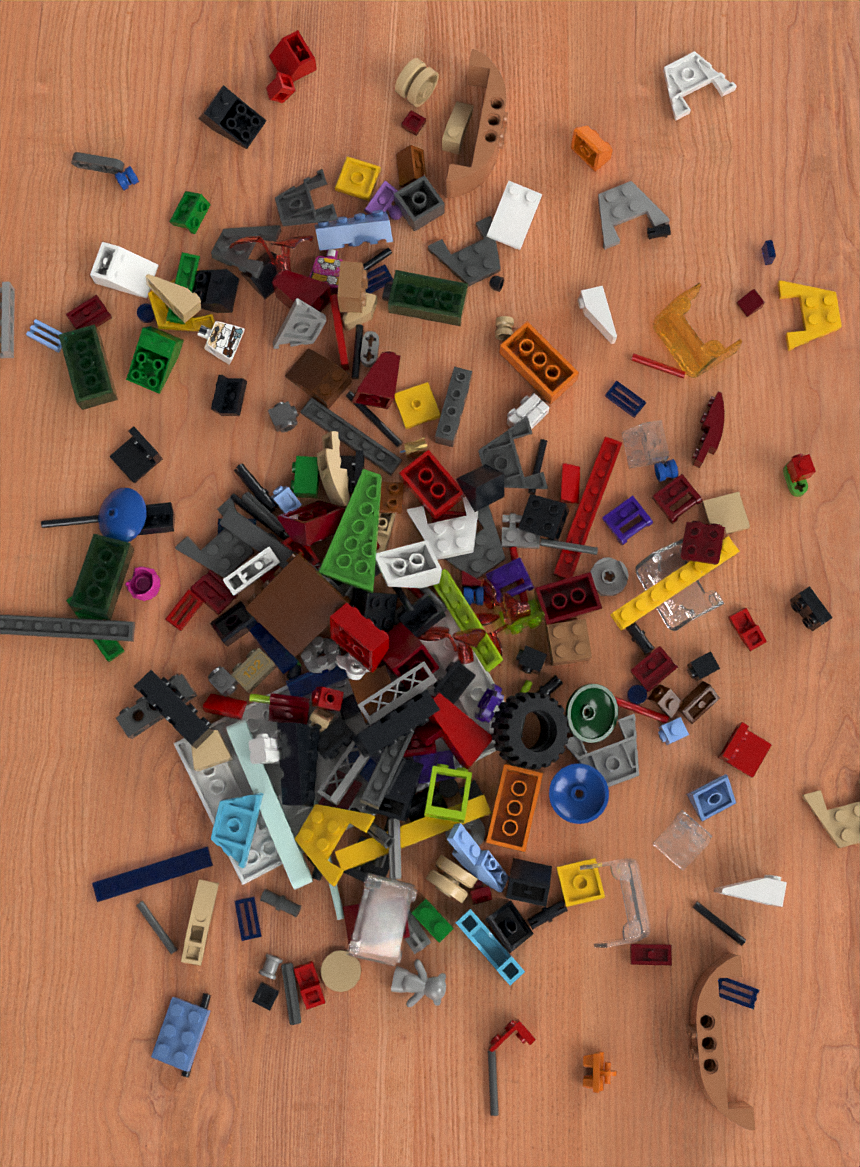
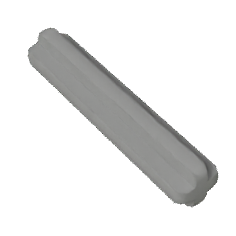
(395, 850)

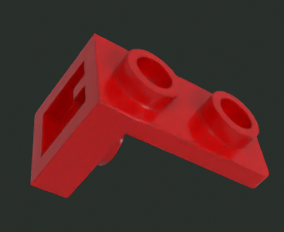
(523, 1034)

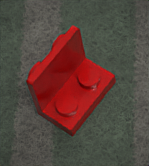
(745, 750)

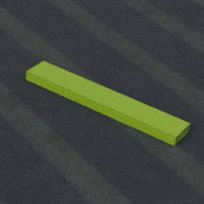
(466, 619)

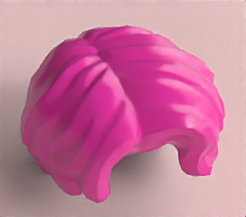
(144, 583)

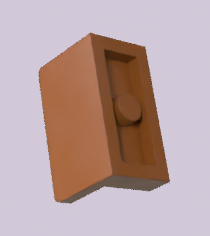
(410, 165)

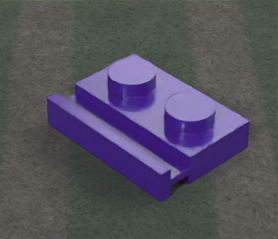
(431, 760)

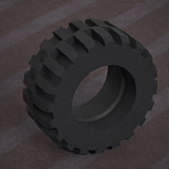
(552, 734)

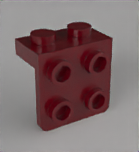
(703, 542)

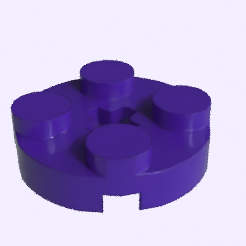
(488, 703)

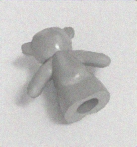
(419, 984)

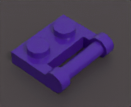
(623, 515)
(509, 574)

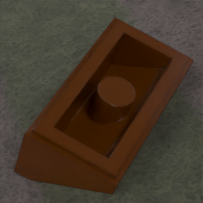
(698, 702)

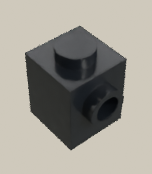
(530, 660)

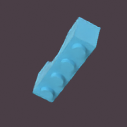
(490, 947)

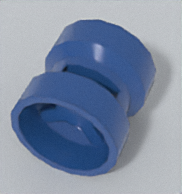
(122, 179)
(666, 470)
(469, 595)

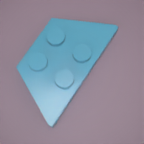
(236, 825)

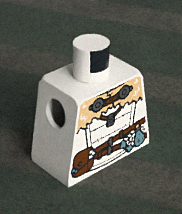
(222, 340)

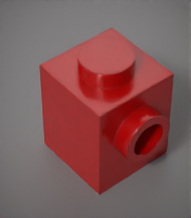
(800, 467)
(327, 698)

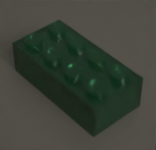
(428, 298)
(88, 367)
(101, 577)

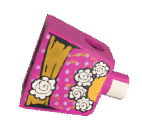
(327, 269)

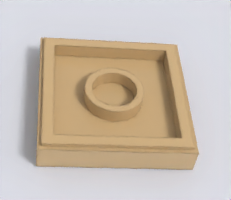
(727, 511)

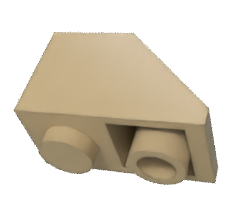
(352, 319)

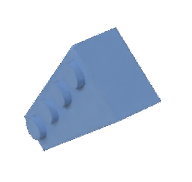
(354, 230)

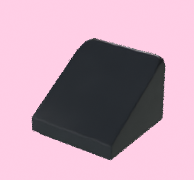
(349, 707)

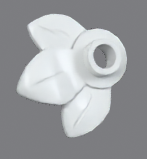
(353, 668)

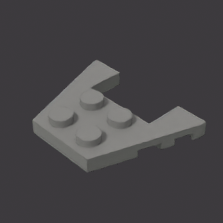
(622, 205)
(616, 761)

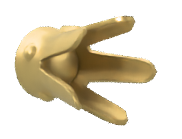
(412, 448)

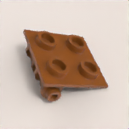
(391, 497)

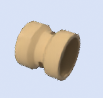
(504, 327)

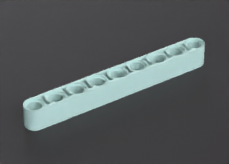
(270, 808)

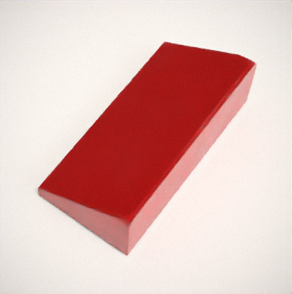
(570, 483)
(225, 706)

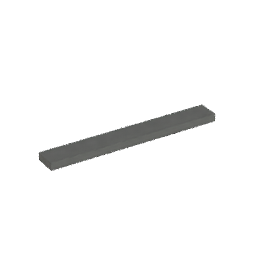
(67, 628)

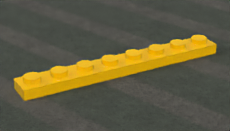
(668, 587)

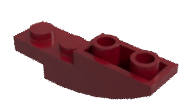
(713, 428)

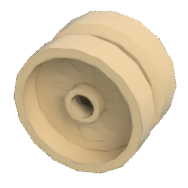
(416, 82)
(451, 879)

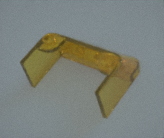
(684, 342)

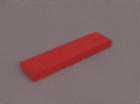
(339, 332)

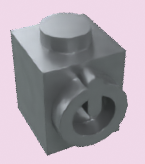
(283, 416)
(223, 681)

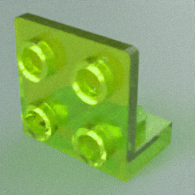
(532, 621)

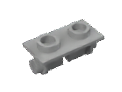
(418, 939)

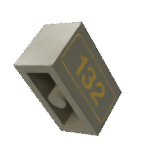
(253, 670)

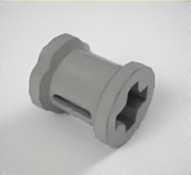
(270, 966)

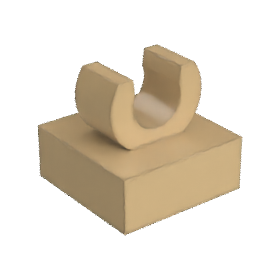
(322, 718)

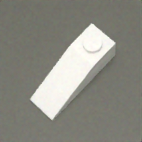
(597, 311)
(251, 571)

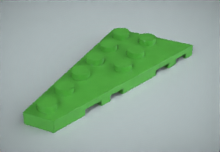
(354, 545)

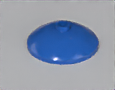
(122, 514)
(583, 808)

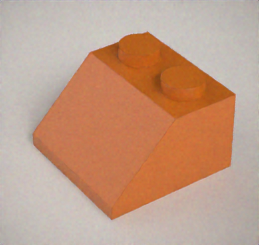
(591, 147)

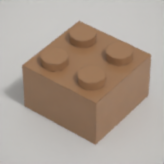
(352, 287)
(568, 642)

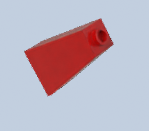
(460, 732)

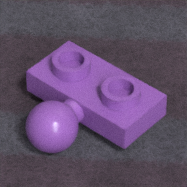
(382, 201)

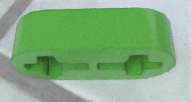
(795, 492)

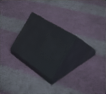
(263, 284)
(482, 486)
(233, 624)
(509, 926)

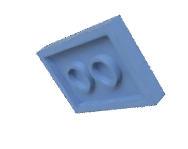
(180, 1034)

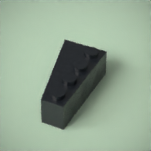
(173, 709)
(396, 723)
(298, 763)

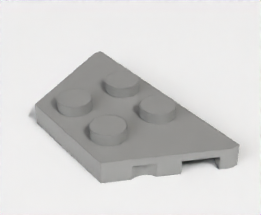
(300, 325)

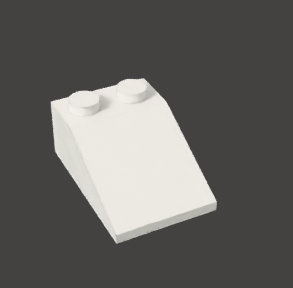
(514, 215)
(409, 566)
(764, 890)

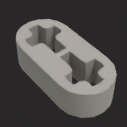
(365, 348)

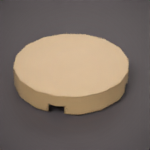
(340, 971)

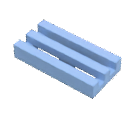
(34, 328)

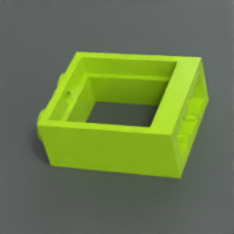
(442, 813)

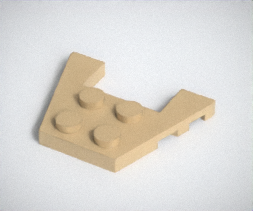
(840, 822)

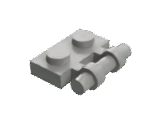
(516, 538)

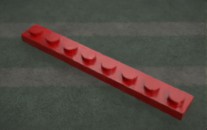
(588, 506)

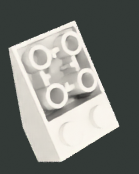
(122, 270)

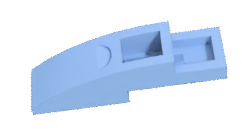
(477, 862)

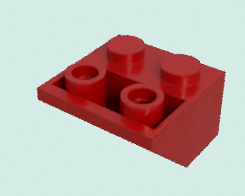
(293, 57)

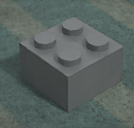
(419, 203)

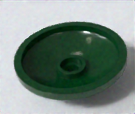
(600, 713)

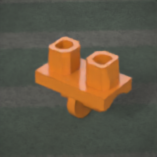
(599, 1075)

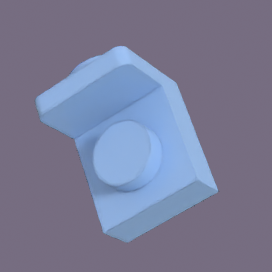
(285, 499)
(672, 731)

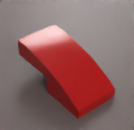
(747, 629)
(309, 985)

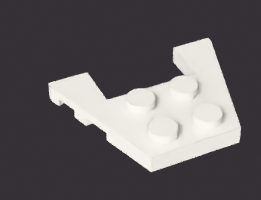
(690, 75)
(449, 536)

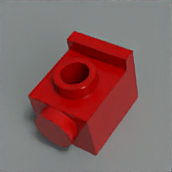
(281, 88)

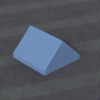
(712, 797)

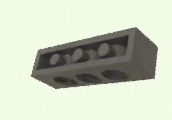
(453, 407)
(127, 715)

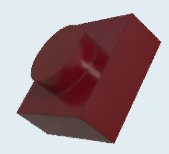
(413, 122)

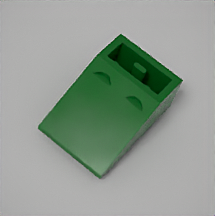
(154, 358)

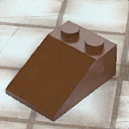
(319, 378)

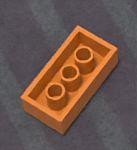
(538, 362)
(514, 808)

